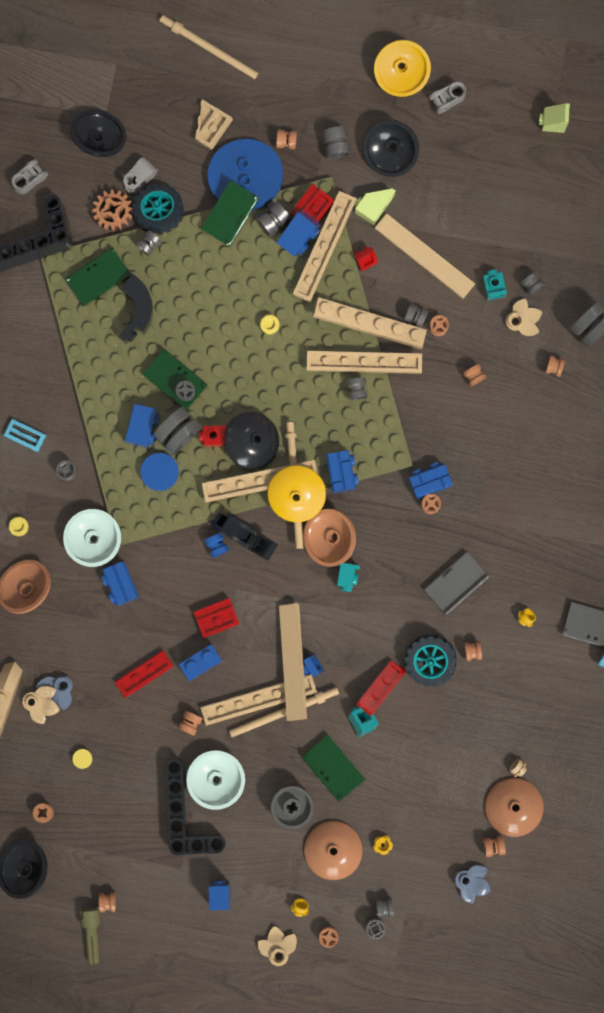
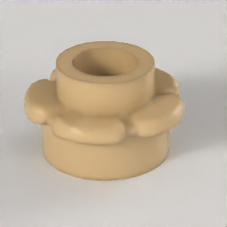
(518, 768)

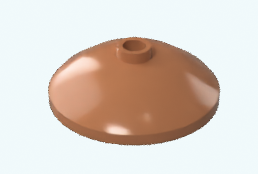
(321, 541)
(19, 581)
(500, 803)
(318, 847)

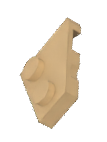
(211, 125)

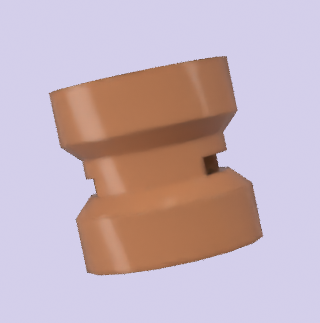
(282, 139)
(188, 727)
(499, 846)

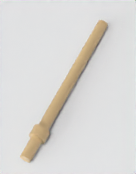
(178, 28)
(319, 698)

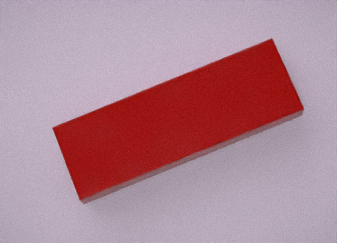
(144, 674)
(381, 688)

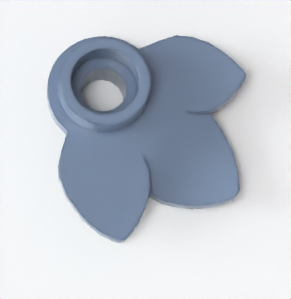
(62, 696)
(475, 883)

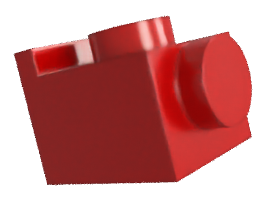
(216, 442)

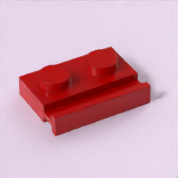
(314, 203)
(216, 618)

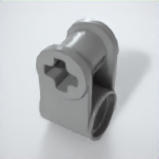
(445, 99)
(141, 174)
(29, 176)

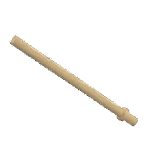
(290, 436)

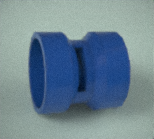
(216, 545)

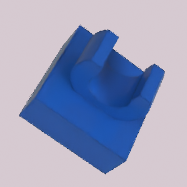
(312, 666)

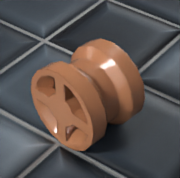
(441, 322)
(555, 365)
(475, 375)
(432, 501)
(473, 651)
(43, 812)
(107, 902)
(328, 937)

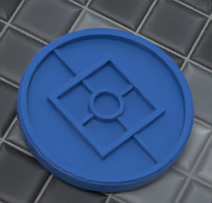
(249, 165)

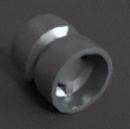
(336, 141)
(272, 219)

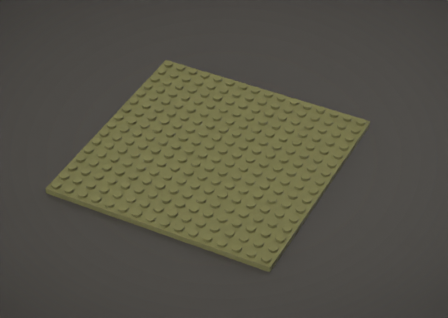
(209, 319)

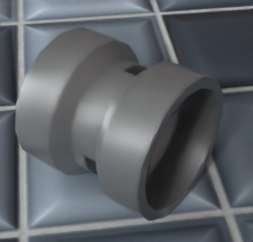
(148, 243)
(420, 317)
(357, 387)
(66, 470)
(375, 925)

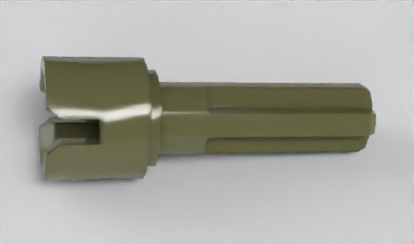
(90, 921)

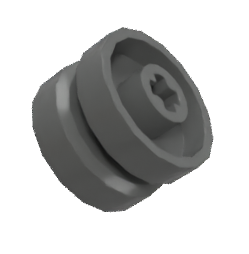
(590, 321)
(177, 430)
(282, 813)

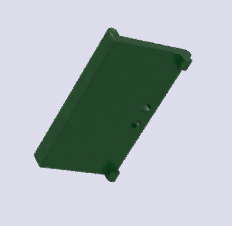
(226, 217)
(100, 277)
(166, 375)
(333, 768)

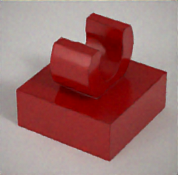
(366, 258)

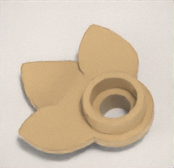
(526, 318)
(43, 705)
(277, 943)

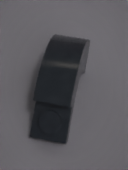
(139, 294)
(244, 535)

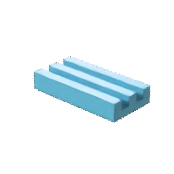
(39, 442)

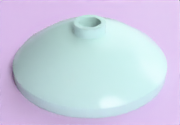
(79, 533)
(201, 783)

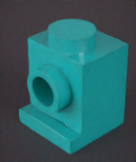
(494, 292)
(347, 577)
(370, 722)

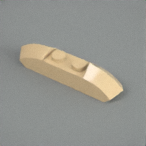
(9, 682)

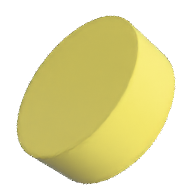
(269, 324)
(18, 526)
(82, 758)

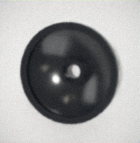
(98, 133)
(380, 153)
(240, 440)
(15, 867)

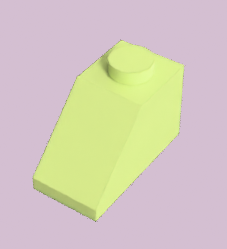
(555, 118)
(373, 205)

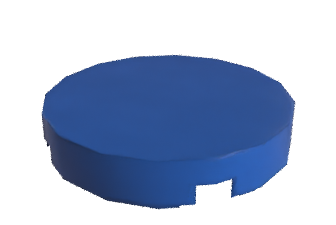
(159, 472)

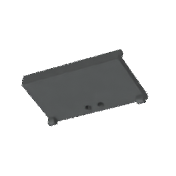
(459, 582)
(585, 624)

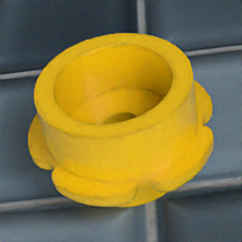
(526, 617)
(382, 850)
(300, 907)

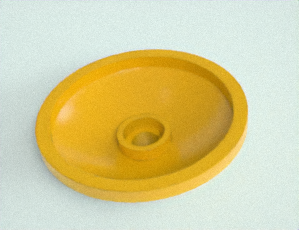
(404, 80)
(300, 481)

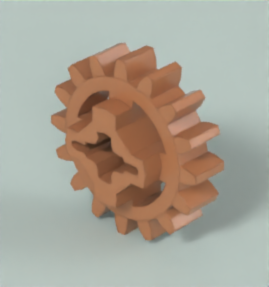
(122, 206)

